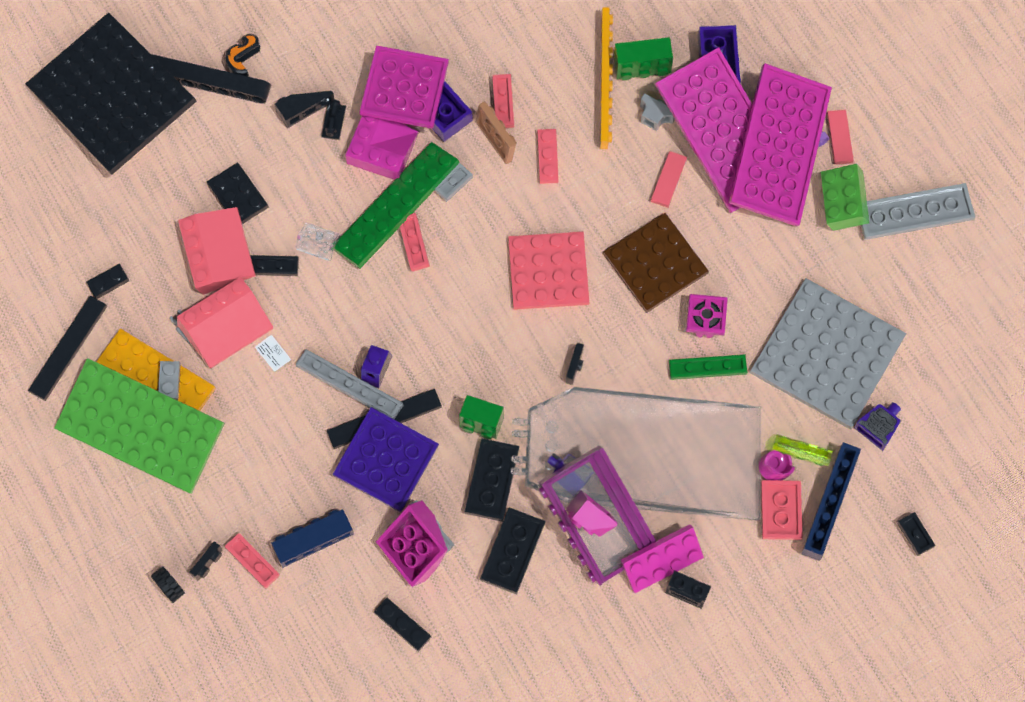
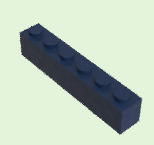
(831, 501)

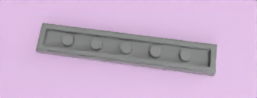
(349, 384)

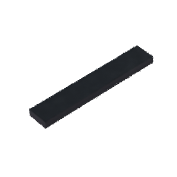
(67, 348)
(411, 409)

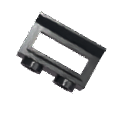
(688, 589)

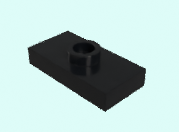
(576, 363)

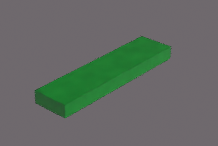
(707, 367)

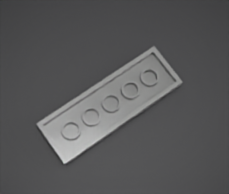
(918, 211)

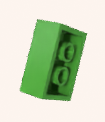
(845, 197)

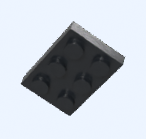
(236, 189)

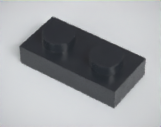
(107, 281)
(916, 534)
(212, 555)

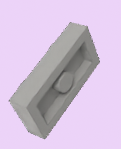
(453, 182)
(169, 378)

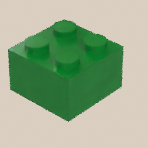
(481, 417)

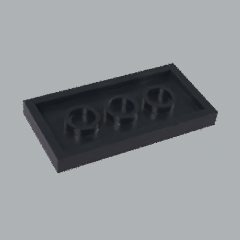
(491, 480)
(512, 550)

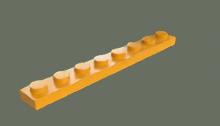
(606, 85)

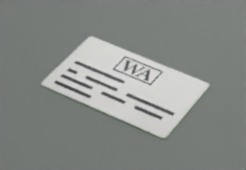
(273, 353)

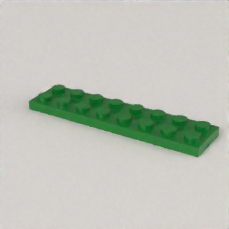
(395, 205)

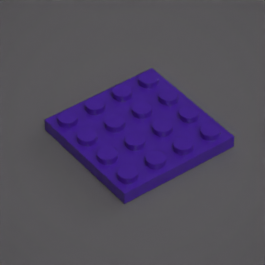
(385, 459)

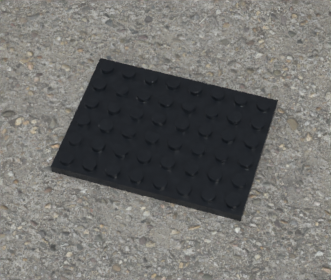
(110, 93)

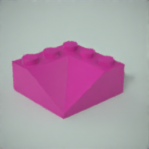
(381, 146)
(414, 543)

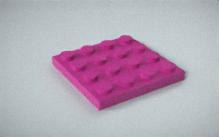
(404, 87)

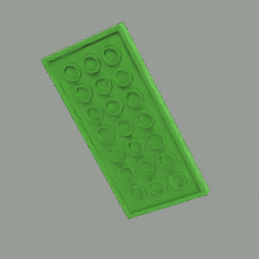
(139, 425)

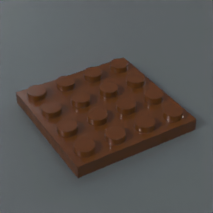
(656, 262)

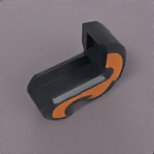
(241, 52)

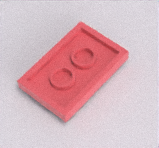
(781, 510)

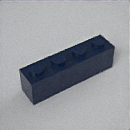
(312, 538)

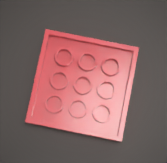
(548, 270)

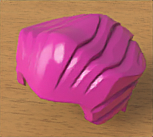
(776, 466)

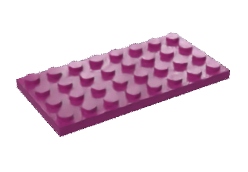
(712, 116)
(780, 145)

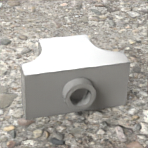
(655, 112)

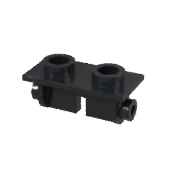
(333, 120)

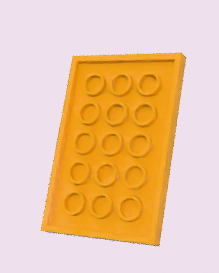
(142, 363)

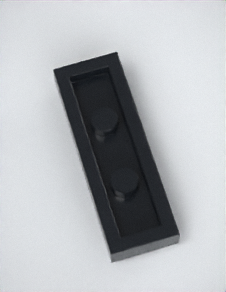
(402, 624)

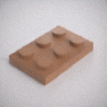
(495, 132)

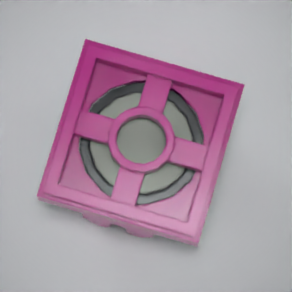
(706, 316)

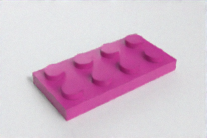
(662, 558)

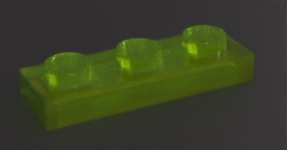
(802, 450)

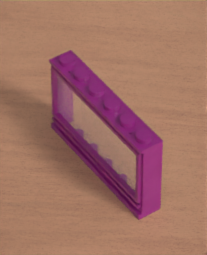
(599, 480)

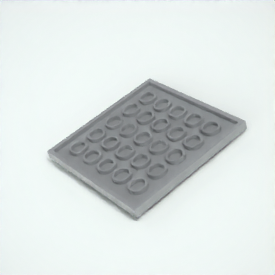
(828, 353)

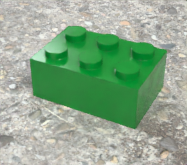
(643, 58)

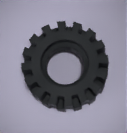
(167, 584)

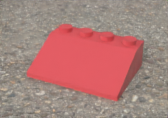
(216, 249)
(224, 322)

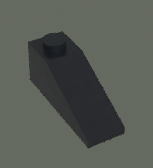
(300, 106)

